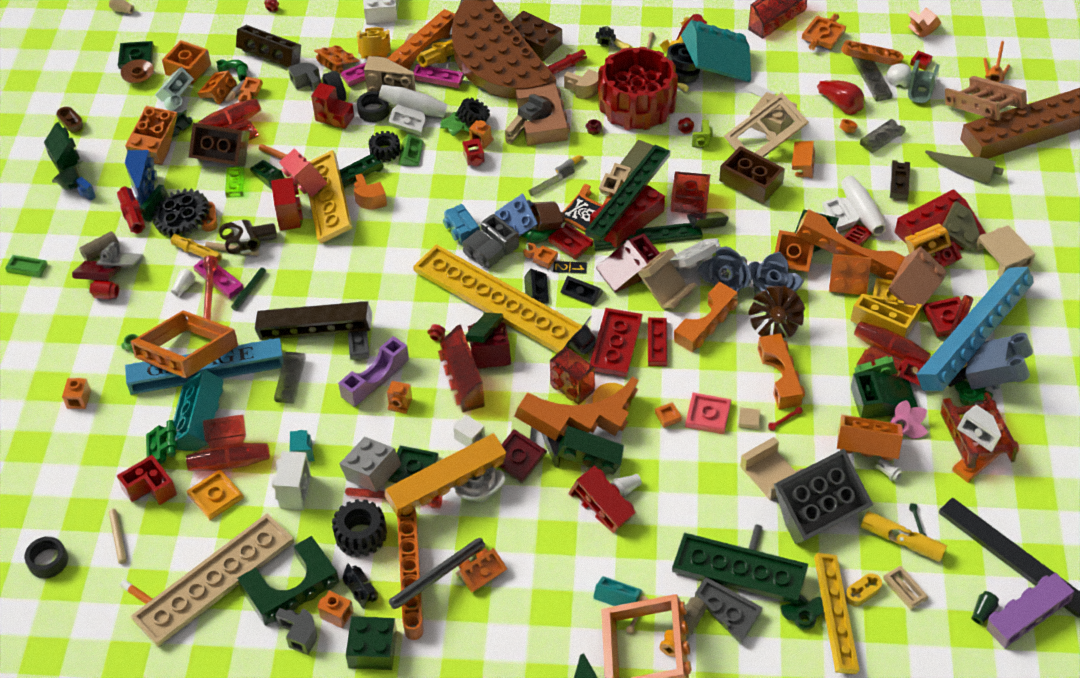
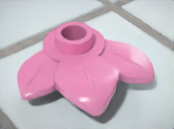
(911, 419)

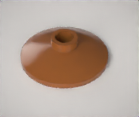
(137, 71)

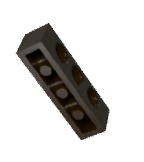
(268, 46)

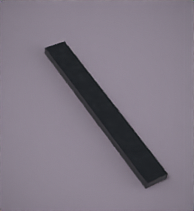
(1002, 547)

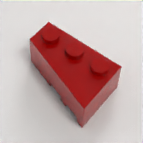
(603, 499)

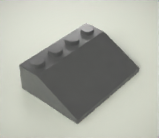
(821, 496)

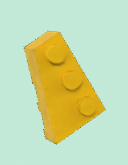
(891, 315)

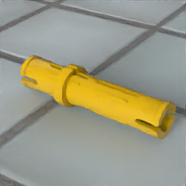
(188, 245)

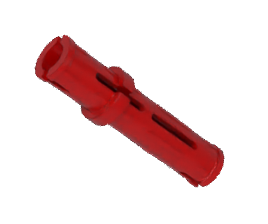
(569, 61)

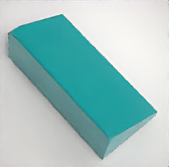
(615, 592)

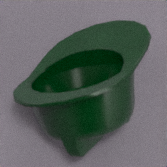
(68, 177)

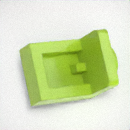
(702, 138)

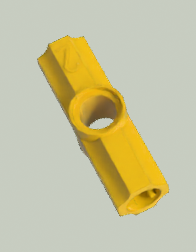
(437, 54)

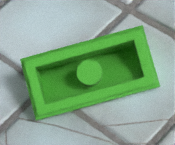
(410, 151)

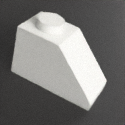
(980, 427)

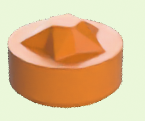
(848, 126)

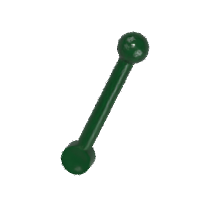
(913, 508)

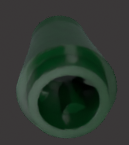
(985, 606)

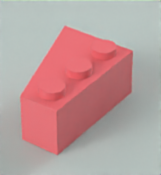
(303, 173)

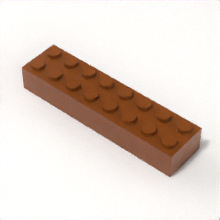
(1023, 126)

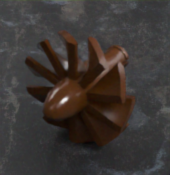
(783, 309)

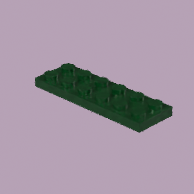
(740, 568)

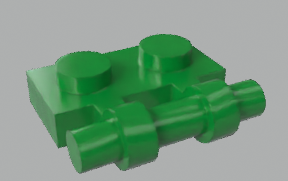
(157, 444)

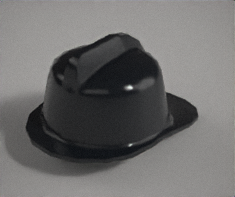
(582, 340)

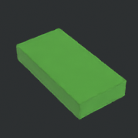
(26, 266)

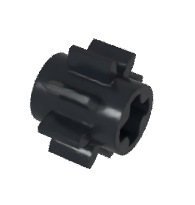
(605, 36)

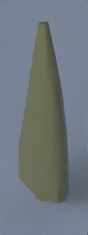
(973, 167)

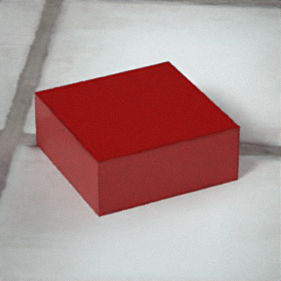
(925, 59)

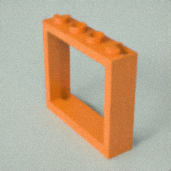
(148, 348)
(642, 608)

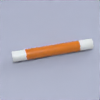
(135, 591)

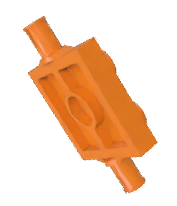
(823, 32)

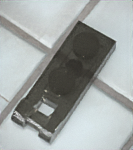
(882, 135)

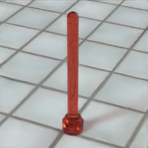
(210, 264)
(435, 503)

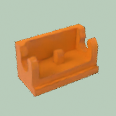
(804, 158)

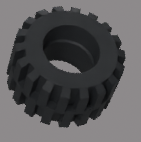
(357, 514)

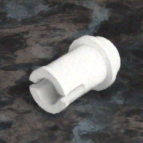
(894, 473)

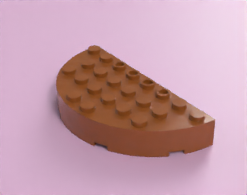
(494, 52)

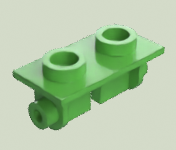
(883, 365)

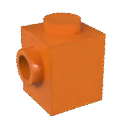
(76, 393)
(335, 609)

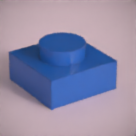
(85, 189)

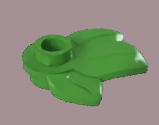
(454, 124)

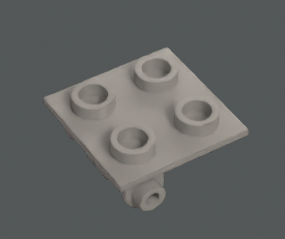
(112, 257)

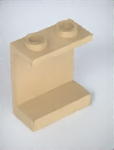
(1006, 248)
(665, 280)
(766, 466)

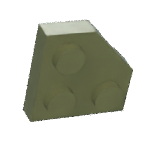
(961, 226)

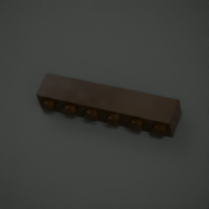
(313, 320)

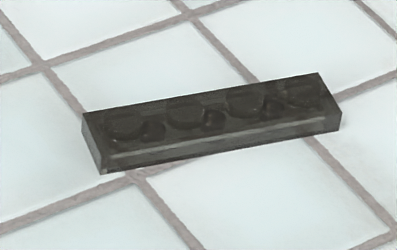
(873, 79)

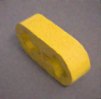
(861, 586)

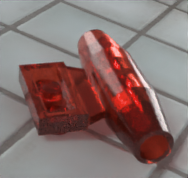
(235, 117)
(884, 343)
(227, 446)

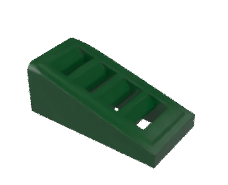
(267, 174)

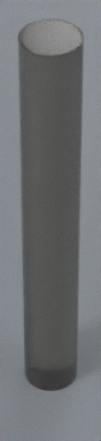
(551, 181)

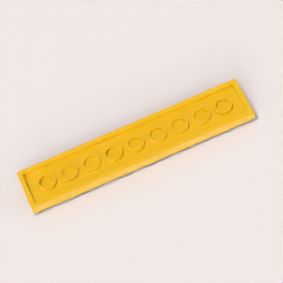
(496, 296)

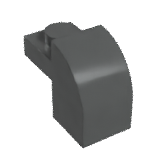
(304, 75)
(535, 108)
(302, 629)

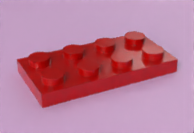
(616, 342)

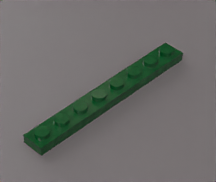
(627, 193)

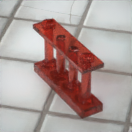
(964, 444)

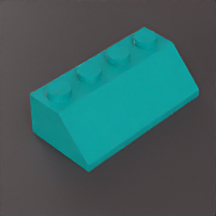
(196, 403)

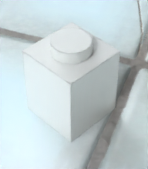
(468, 431)

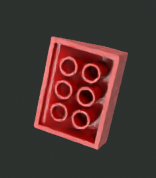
(931, 214)

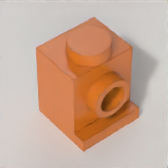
(482, 130)
(399, 397)

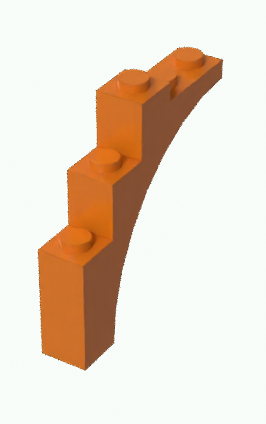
(553, 418)

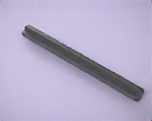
(436, 573)

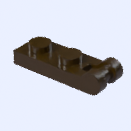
(899, 180)

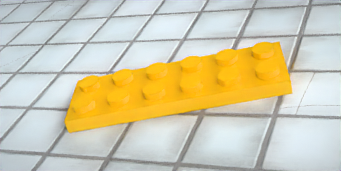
(329, 204)

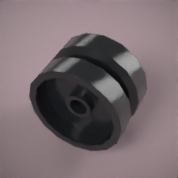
(684, 64)

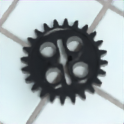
(181, 212)

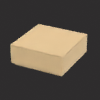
(749, 418)

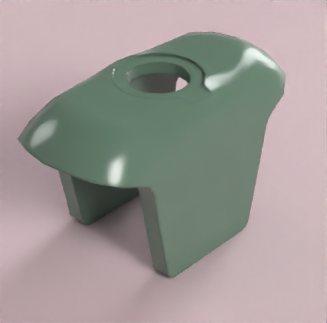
(922, 79)

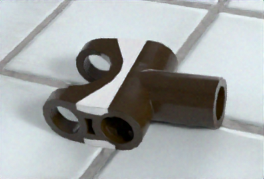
(246, 235)

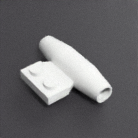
(410, 108)
(855, 207)

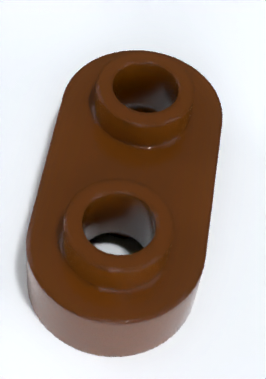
(69, 119)

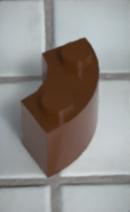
(547, 215)

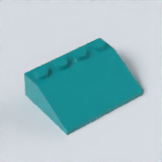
(718, 50)

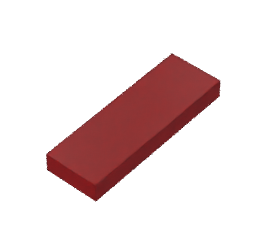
(657, 341)

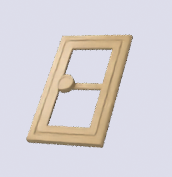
(774, 140)

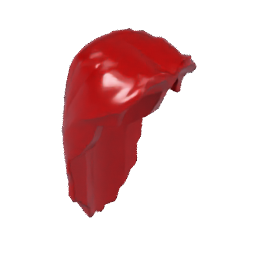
(844, 94)

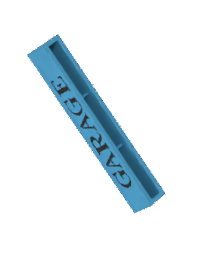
(239, 361)

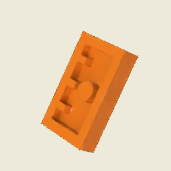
(218, 86)
(481, 570)

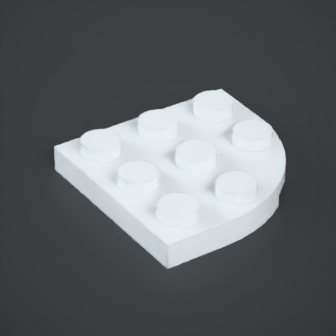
(699, 251)

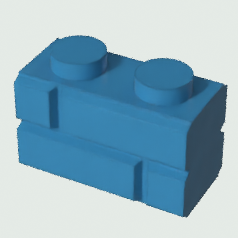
(460, 223)

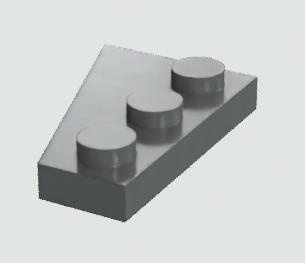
(729, 608)

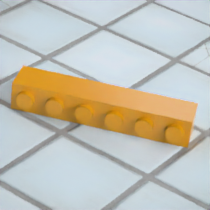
(445, 474)

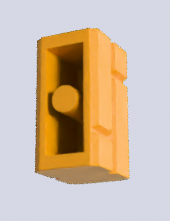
(930, 239)

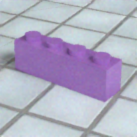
(1029, 610)

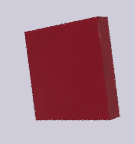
(90, 271)
(521, 456)

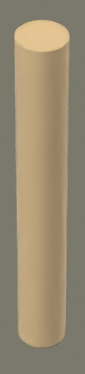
(221, 247)
(119, 546)

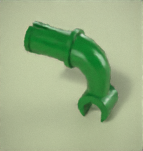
(240, 67)
(537, 237)

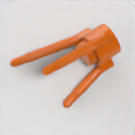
(996, 73)

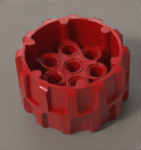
(637, 88)

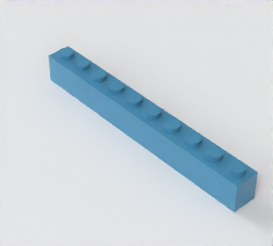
(974, 329)

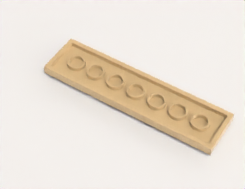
(211, 580)

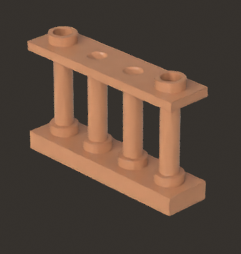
(988, 89)

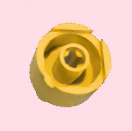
(373, 42)

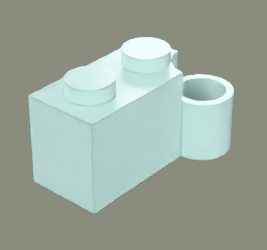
(174, 88)

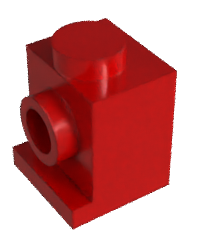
(476, 156)
(947, 255)
(906, 369)

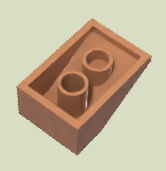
(917, 278)

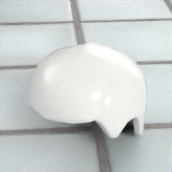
(899, 74)

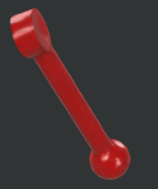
(772, 426)

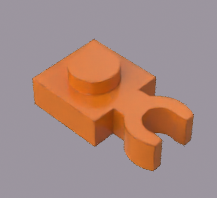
(250, 88)
(543, 256)

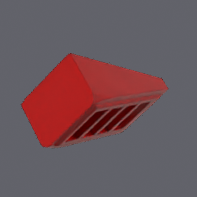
(859, 230)

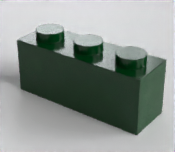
(590, 450)

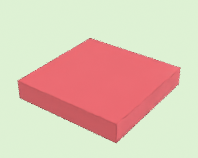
(708, 413)

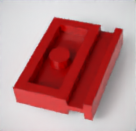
(570, 241)

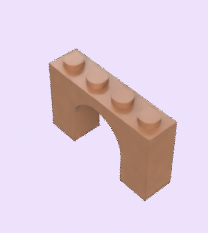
(548, 129)

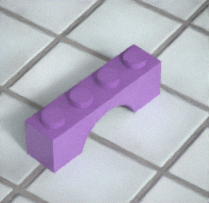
(390, 358)

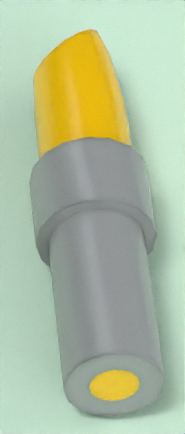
(568, 163)

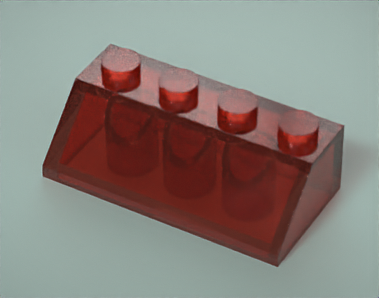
(771, 14)
(461, 370)

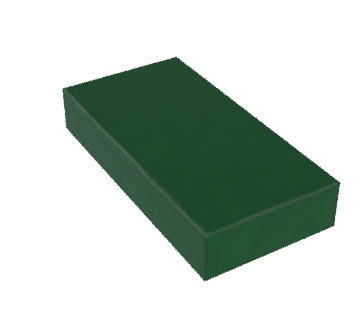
(148, 206)

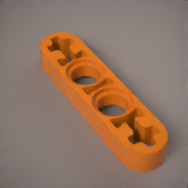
(872, 53)

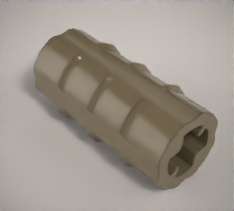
(94, 248)
(695, 611)

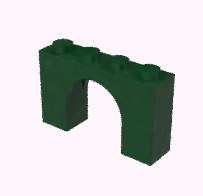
(318, 578)

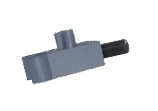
(997, 363)

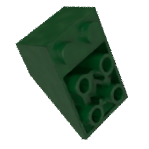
(880, 393)

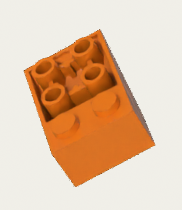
(153, 133)

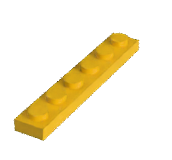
(836, 614)

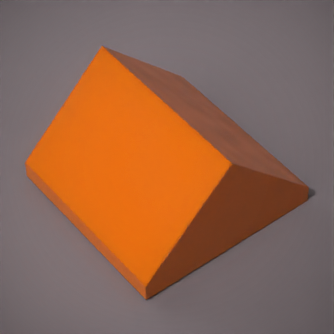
(795, 250)

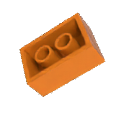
(869, 437)

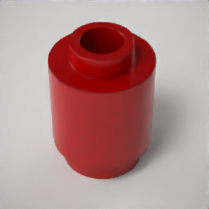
(104, 289)

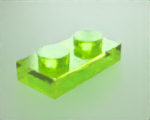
(235, 182)

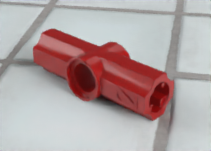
(131, 210)

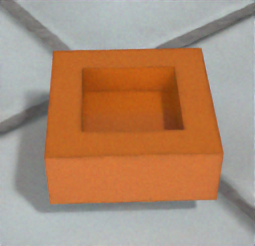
(668, 414)

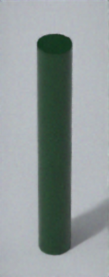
(248, 289)

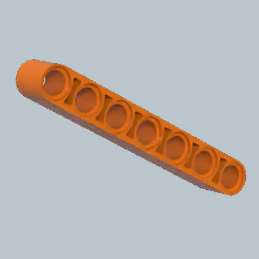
(407, 561)

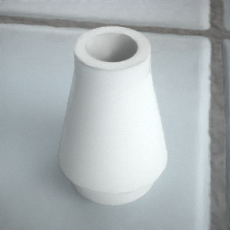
(183, 282)
(627, 484)

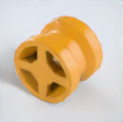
(667, 645)

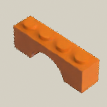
(693, 332)
(774, 352)

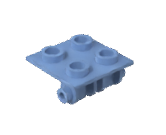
(518, 214)

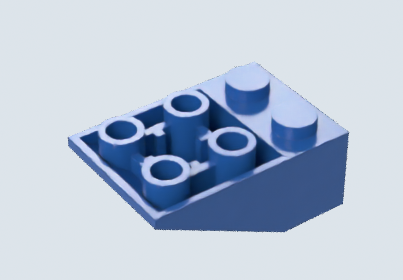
(141, 173)

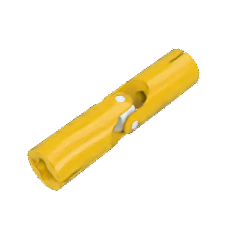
(915, 541)

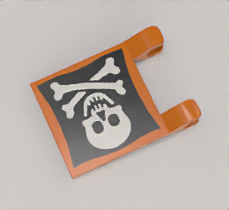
(581, 207)

